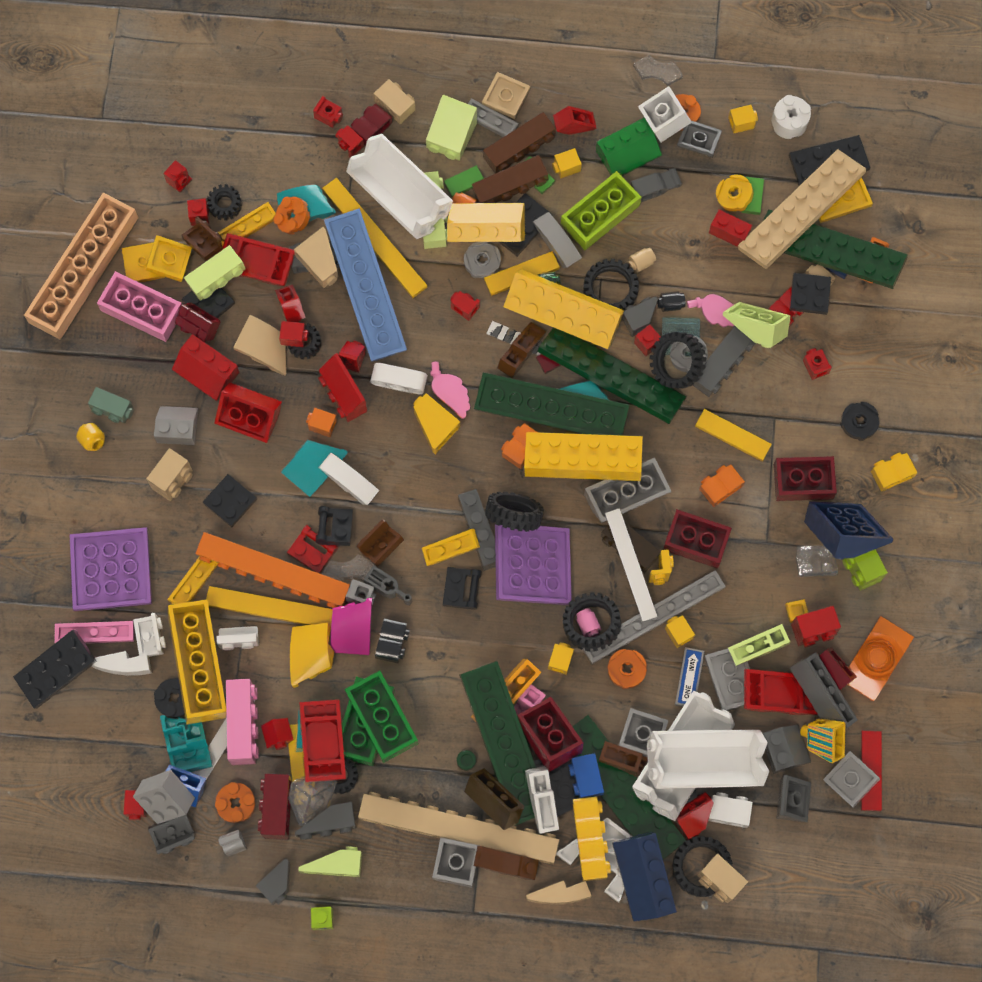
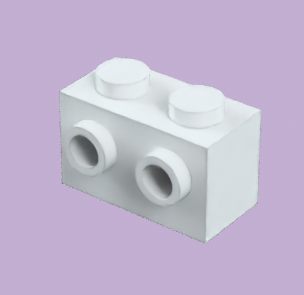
(730, 810)

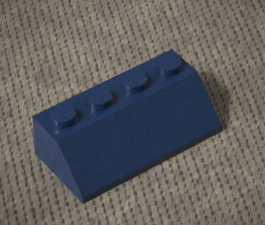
(644, 877)

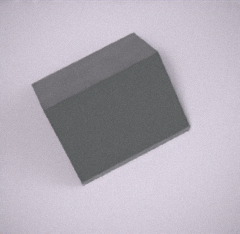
(699, 138)
(793, 799)

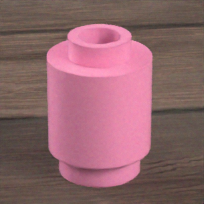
(588, 623)

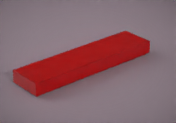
(872, 757)

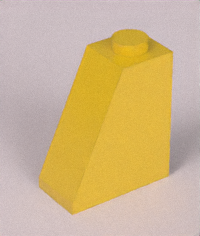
(435, 422)

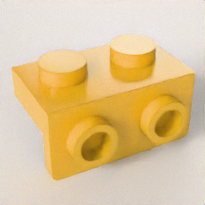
(665, 564)

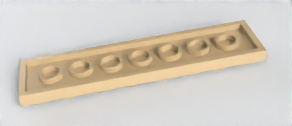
(801, 209)

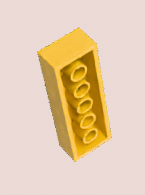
(563, 308)
(583, 456)
(197, 662)

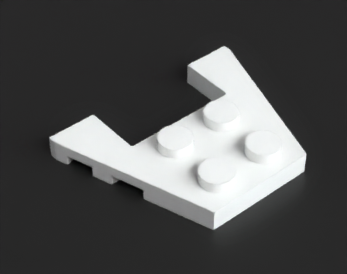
(612, 834)

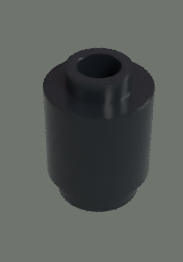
(671, 301)

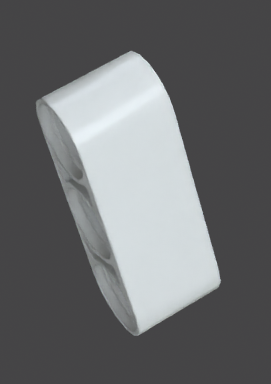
(398, 378)

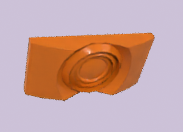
(878, 657)

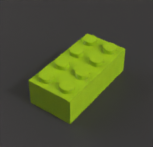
(600, 210)

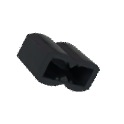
(391, 641)

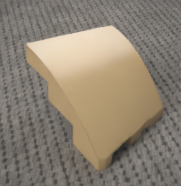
(262, 344)

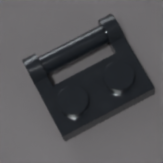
(340, 526)
(455, 588)

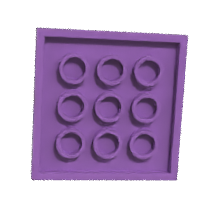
(533, 565)
(110, 569)

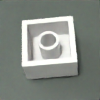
(664, 114)

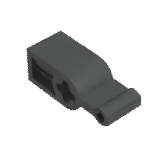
(656, 184)
(380, 580)

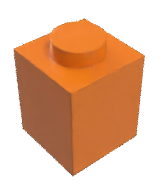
(321, 422)

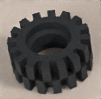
(224, 192)
(312, 348)
(351, 780)

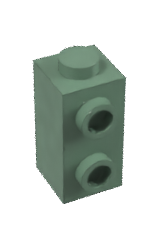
(110, 405)

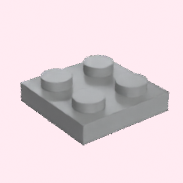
(851, 779)

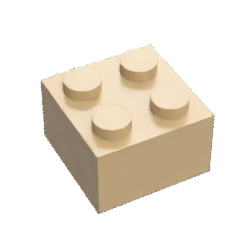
(170, 475)
(722, 879)

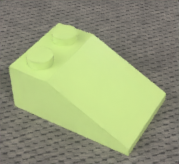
(758, 323)

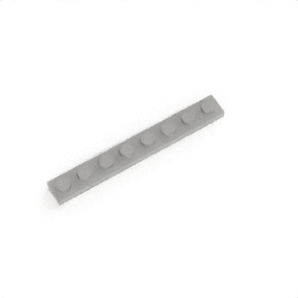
(665, 610)

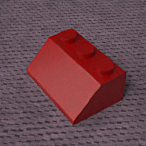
(204, 367)
(342, 389)
(247, 412)

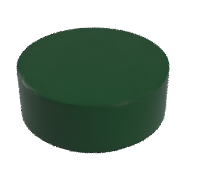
(466, 760)

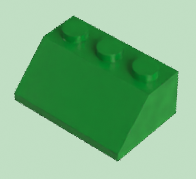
(628, 148)

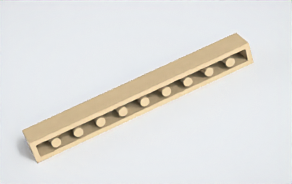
(449, 825)

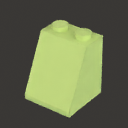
(451, 128)

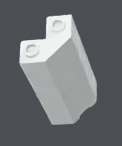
(399, 186)
(695, 715)
(706, 758)

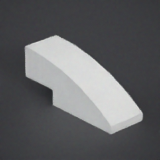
(348, 479)
(121, 664)
(542, 799)

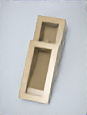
(560, 894)

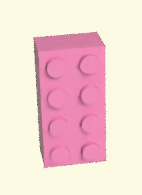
(140, 306)
(241, 722)

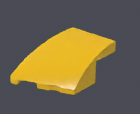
(309, 652)

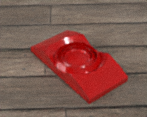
(262, 260)
(775, 693)
(322, 740)

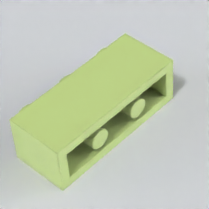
(215, 273)

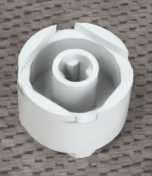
(791, 117)

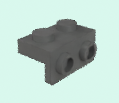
(171, 834)

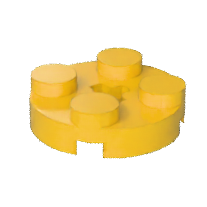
(738, 202)

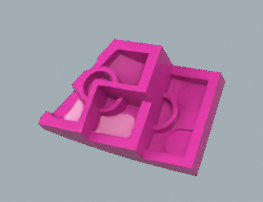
(352, 628)

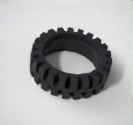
(613, 266)
(696, 355)
(514, 511)
(591, 601)
(677, 866)

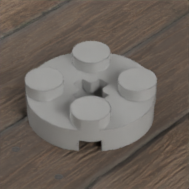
(479, 269)
(678, 356)

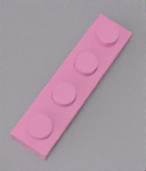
(98, 631)

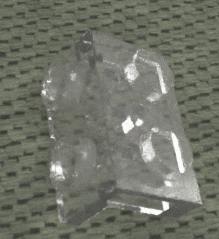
(815, 561)

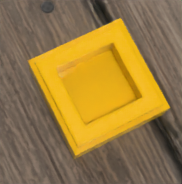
(795, 609)

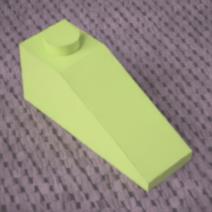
(759, 645)
(339, 863)

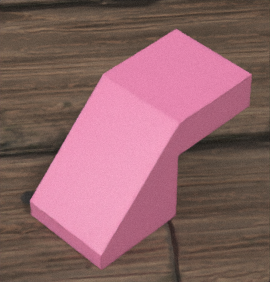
(528, 699)

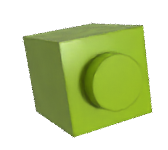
(322, 918)

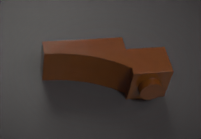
(520, 349)
(623, 759)
(506, 863)

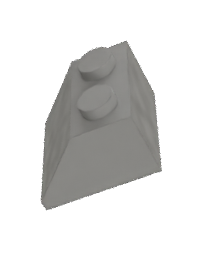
(176, 425)

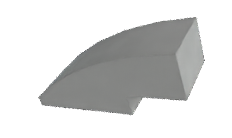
(557, 240)

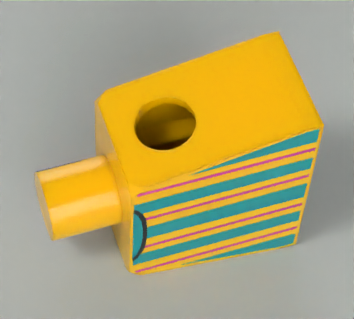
(825, 738)

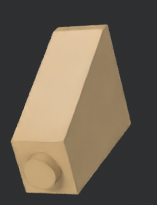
(318, 258)

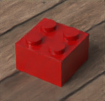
(816, 626)

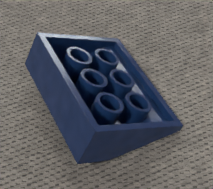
(845, 528)

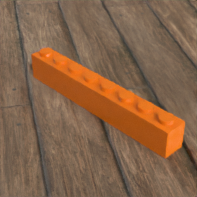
(272, 569)

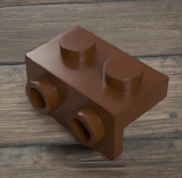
(203, 239)
(379, 543)

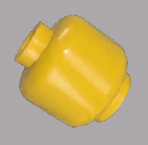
(90, 437)

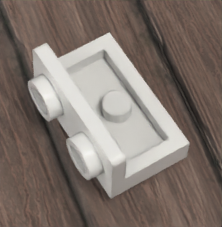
(149, 636)
(238, 637)

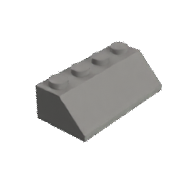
(627, 495)

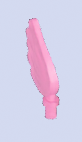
(712, 309)
(450, 391)

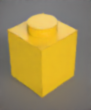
(742, 119)
(567, 163)
(679, 631)
(560, 658)

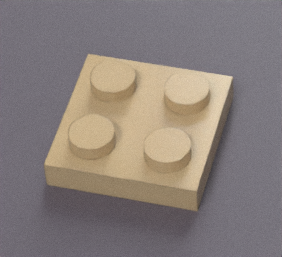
(506, 95)

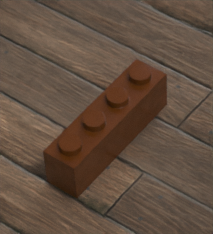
(519, 143)
(511, 181)

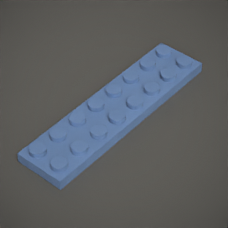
(365, 285)

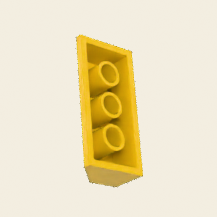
(486, 222)

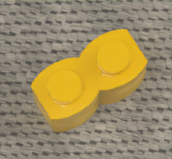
(894, 471)

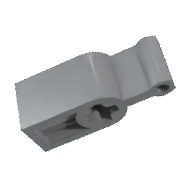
(232, 843)

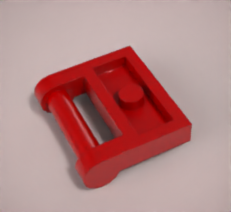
(308, 554)

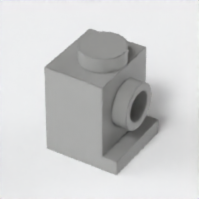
(357, 588)

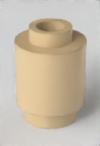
(641, 259)

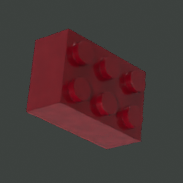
(805, 478)
(697, 538)
(550, 734)
(275, 806)

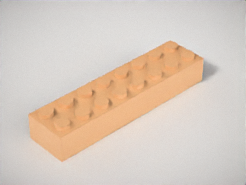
(81, 266)

